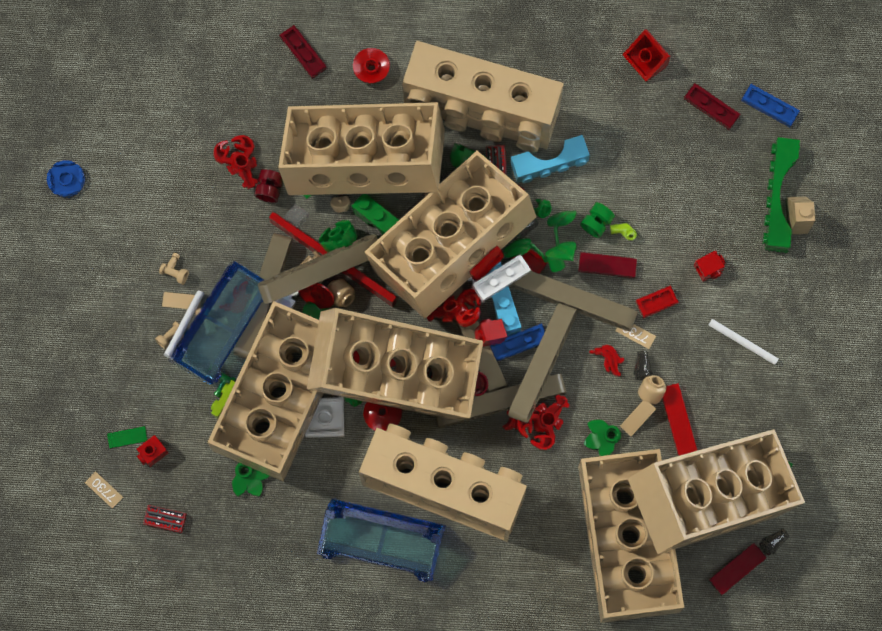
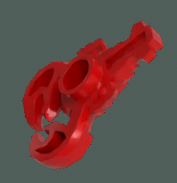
(238, 161)
(458, 310)
(544, 422)

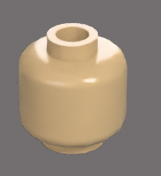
(342, 292)
(652, 389)

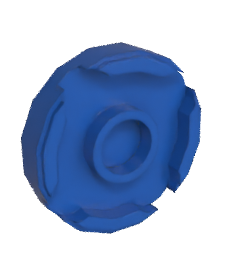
(65, 179)

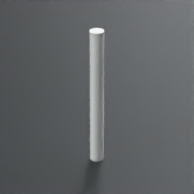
(184, 323)
(744, 342)

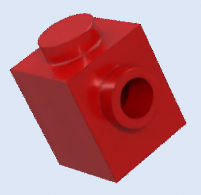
(710, 266)
(490, 332)
(151, 451)

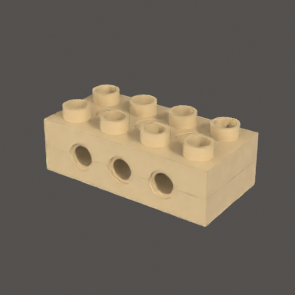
(484, 96)
(362, 149)
(450, 233)
(413, 348)
(251, 401)
(431, 465)
(715, 490)
(612, 556)

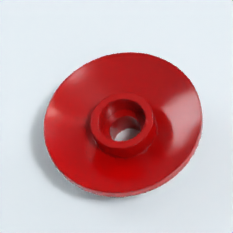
(367, 58)
(318, 295)
(375, 420)

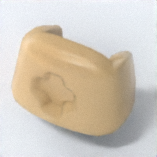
(340, 204)

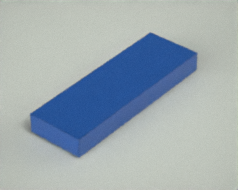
(770, 105)
(518, 342)

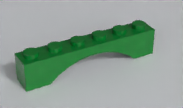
(778, 231)

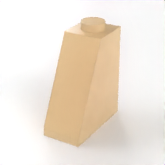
(800, 214)

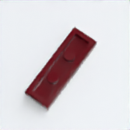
(303, 51)
(712, 106)
(607, 265)
(737, 569)

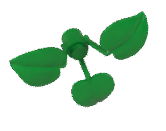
(554, 256)

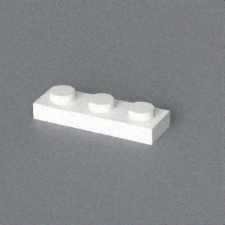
(501, 278)

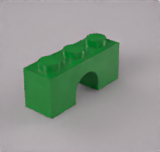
(371, 212)

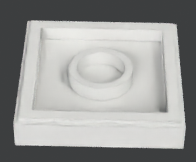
(327, 419)

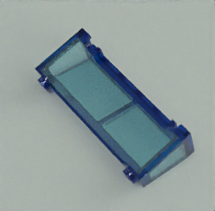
(219, 324)
(381, 538)

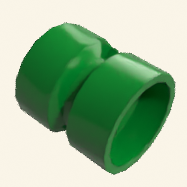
(597, 220)

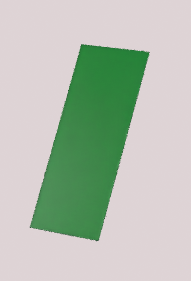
(127, 437)

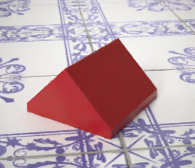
(647, 56)

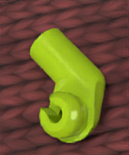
(624, 229)

